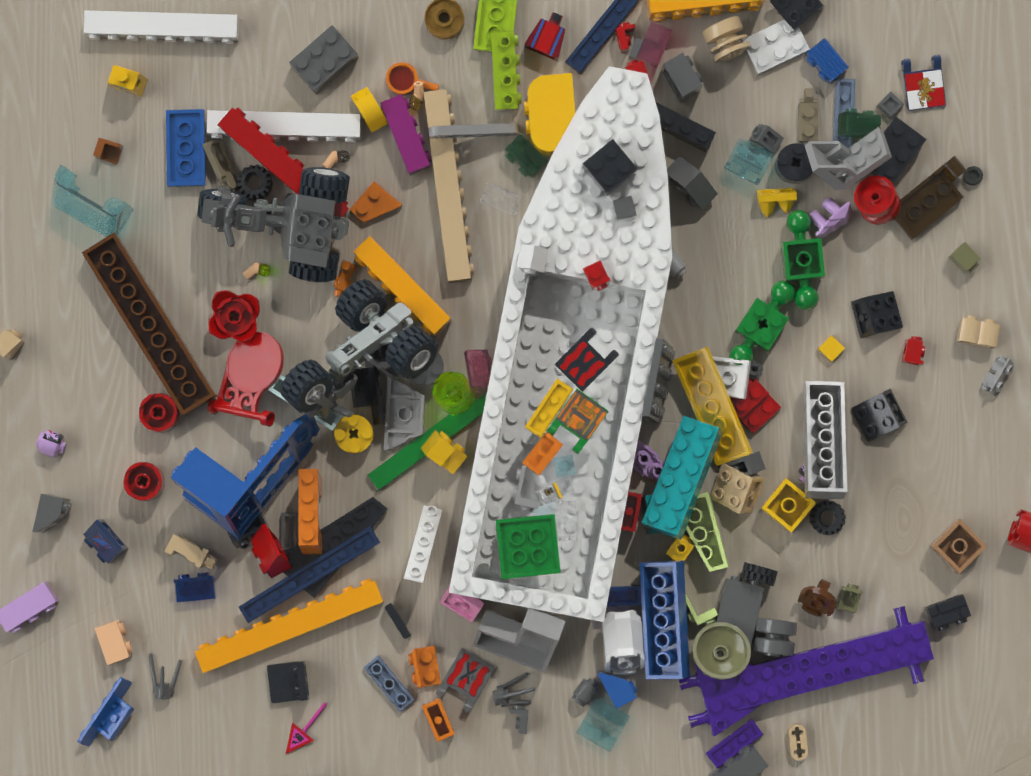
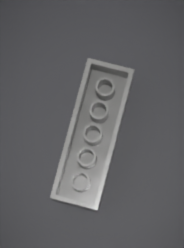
(824, 440)

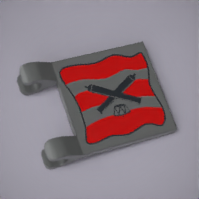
(466, 676)

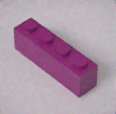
(405, 134)

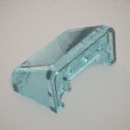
(103, 219)

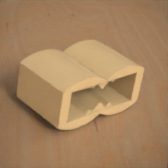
(978, 333)

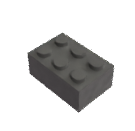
(323, 59)

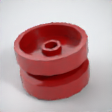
(877, 200)

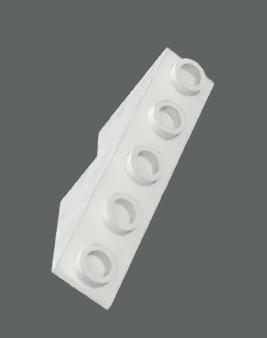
(423, 544)

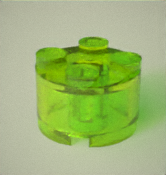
(443, 389)

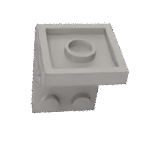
(850, 162)

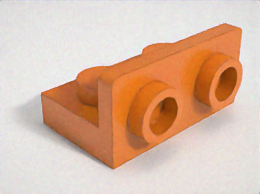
(425, 666)

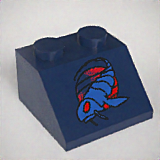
(104, 541)

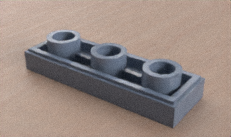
(380, 674)

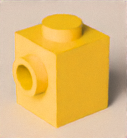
(680, 548)

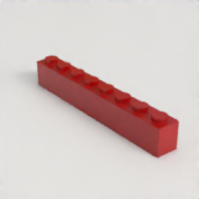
(266, 152)

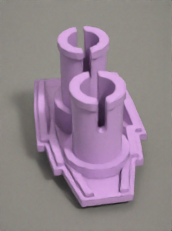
(839, 217)
(647, 462)

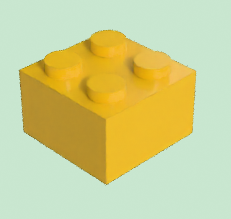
(787, 505)

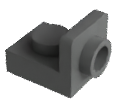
(766, 137)
(521, 722)

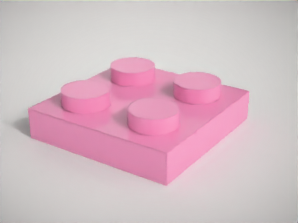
(463, 605)

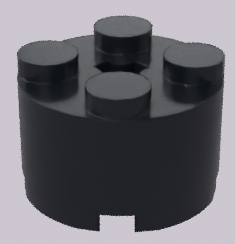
(790, 173)

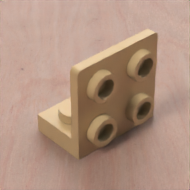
(736, 489)

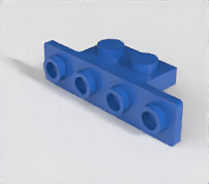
(110, 716)

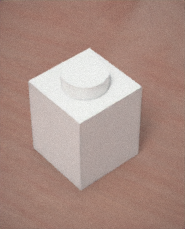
(532, 259)

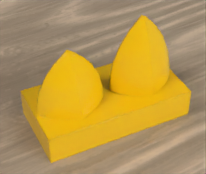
(768, 198)

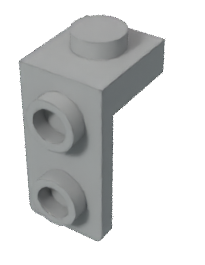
(527, 504)

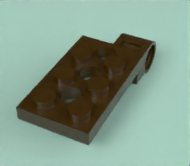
(930, 187)

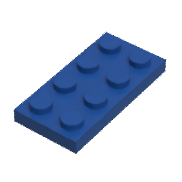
(185, 148)

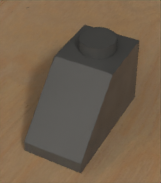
(748, 464)

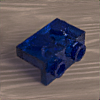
(195, 588)

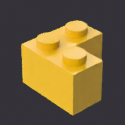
(443, 451)

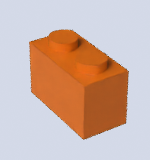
(438, 719)

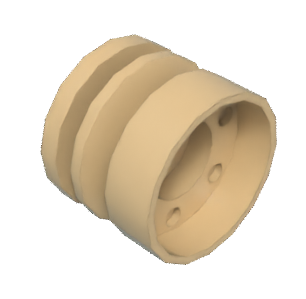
(726, 39)

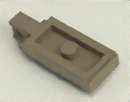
(808, 117)
(221, 163)

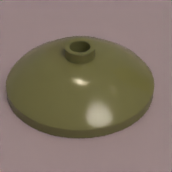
(725, 639)

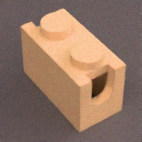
(114, 642)

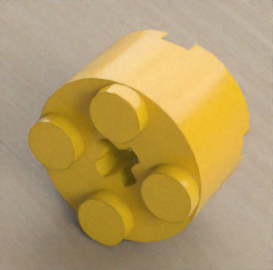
(365, 433)

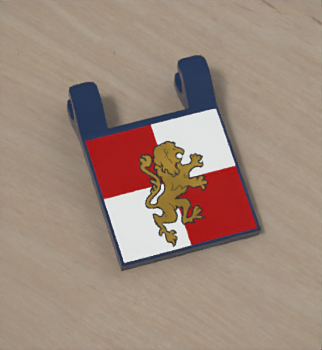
(924, 87)

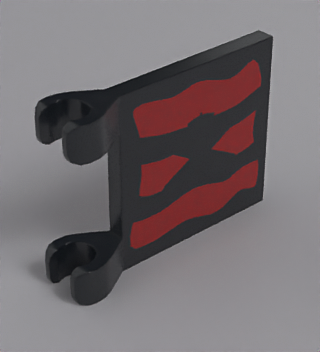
(583, 363)

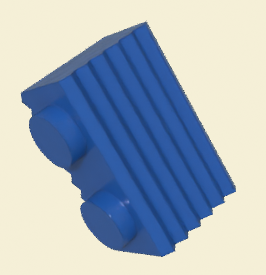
(826, 61)

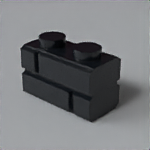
(948, 611)

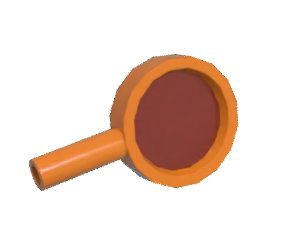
(401, 79)

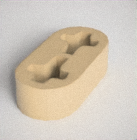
(793, 743)

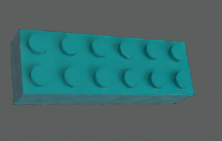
(682, 477)

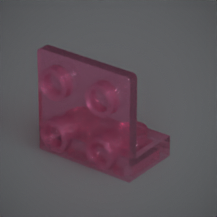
(478, 370)

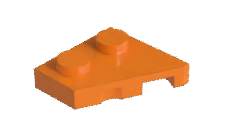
(374, 203)

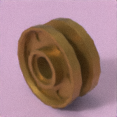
(447, 30)

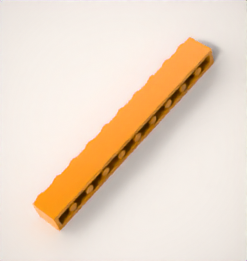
(288, 626)

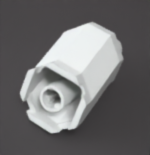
(623, 642)

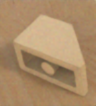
(10, 343)

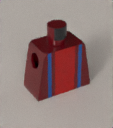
(547, 37)

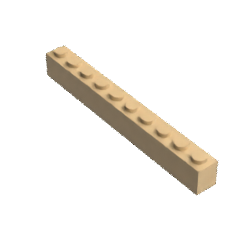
(448, 190)

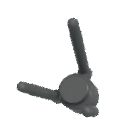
(163, 690)
(502, 696)

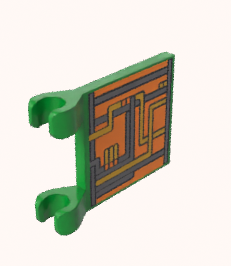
(580, 417)

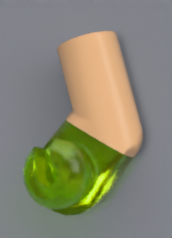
(257, 269)

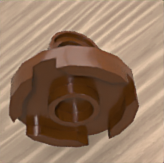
(818, 599)

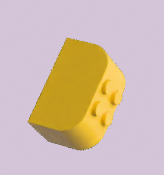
(549, 110)

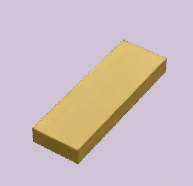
(548, 408)

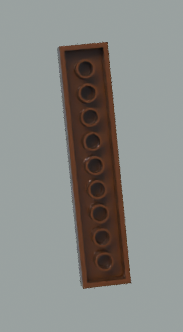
(149, 324)

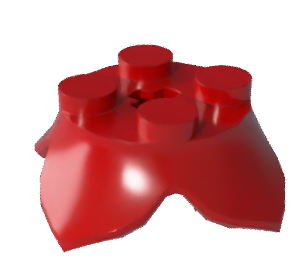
(226, 303)

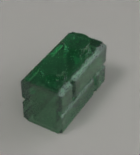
(857, 124)
(525, 156)

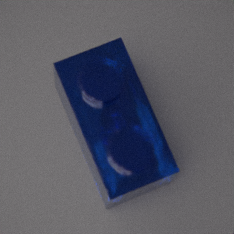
(624, 596)

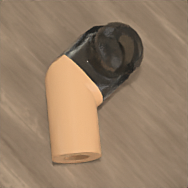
(339, 156)

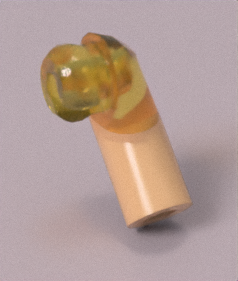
(417, 97)

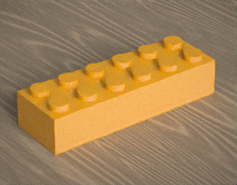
(676, 9)
(402, 286)

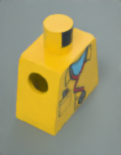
(126, 80)

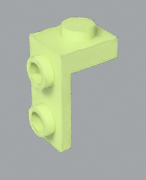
(706, 617)

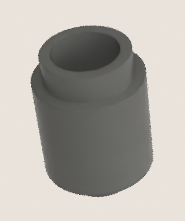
(585, 692)

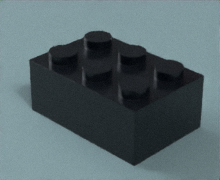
(903, 146)

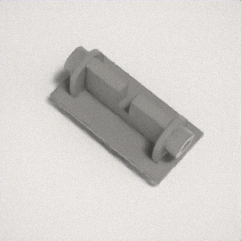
(1002, 368)

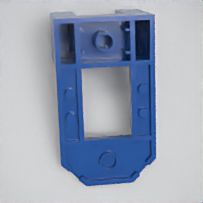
(228, 498)

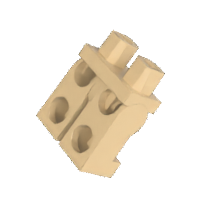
(192, 551)

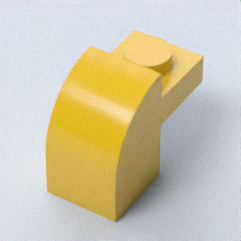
(369, 109)

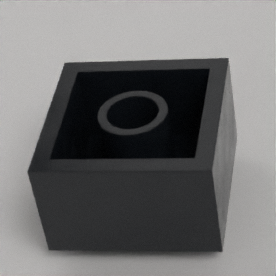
(609, 167)

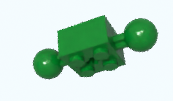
(811, 249)
(781, 294)

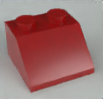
(269, 552)

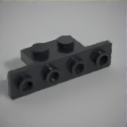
(368, 392)

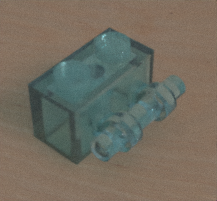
(748, 161)

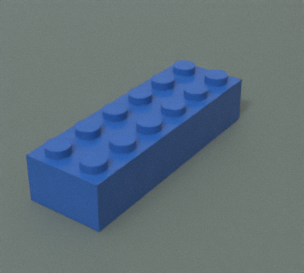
(664, 619)

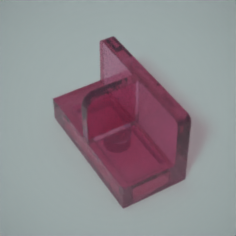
(654, 44)

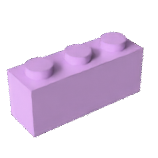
(27, 607)

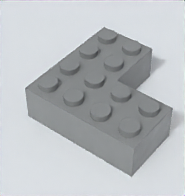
(526, 642)

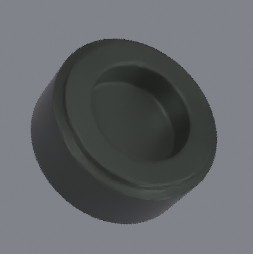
(973, 175)

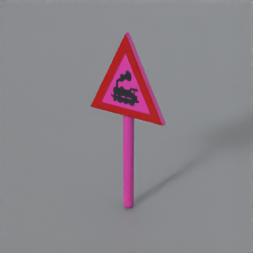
(298, 737)

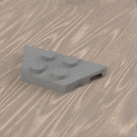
(403, 414)

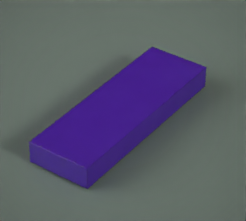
(734, 742)

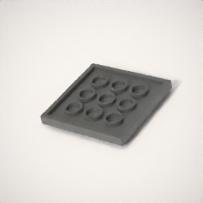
(657, 381)

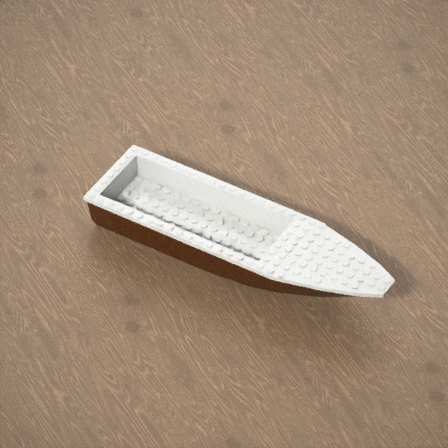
(543, 321)

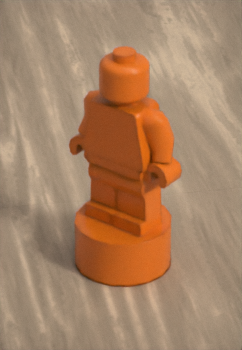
(342, 281)

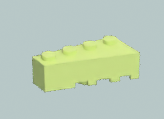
(706, 533)

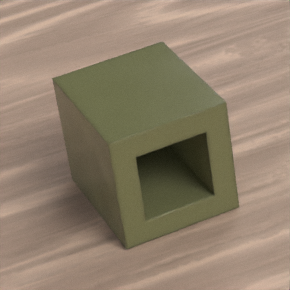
(965, 258)

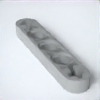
(480, 130)

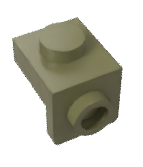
(849, 598)

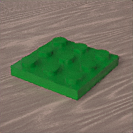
(528, 546)

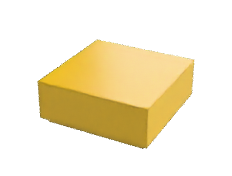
(831, 348)

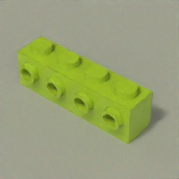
(504, 70)

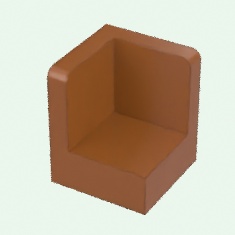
(108, 151)

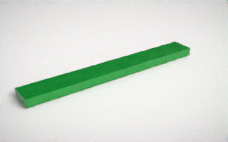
(413, 453)

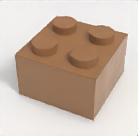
(957, 546)

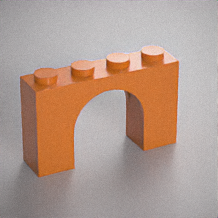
(308, 511)

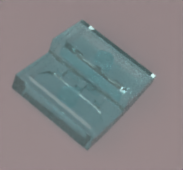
(602, 724)

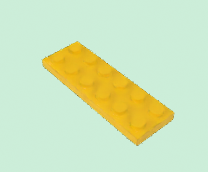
(712, 403)

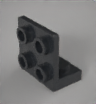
(796, 11)
(876, 314)
(879, 415)
(288, 682)

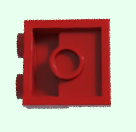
(757, 406)

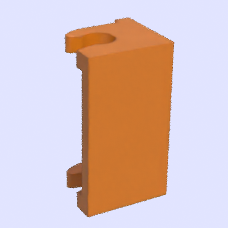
(542, 453)

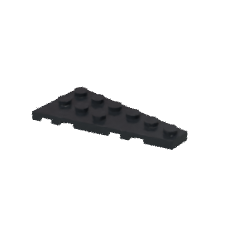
(334, 534)

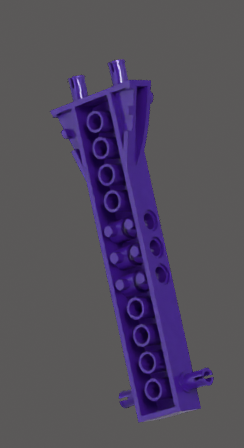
(810, 670)

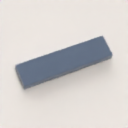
(843, 100)

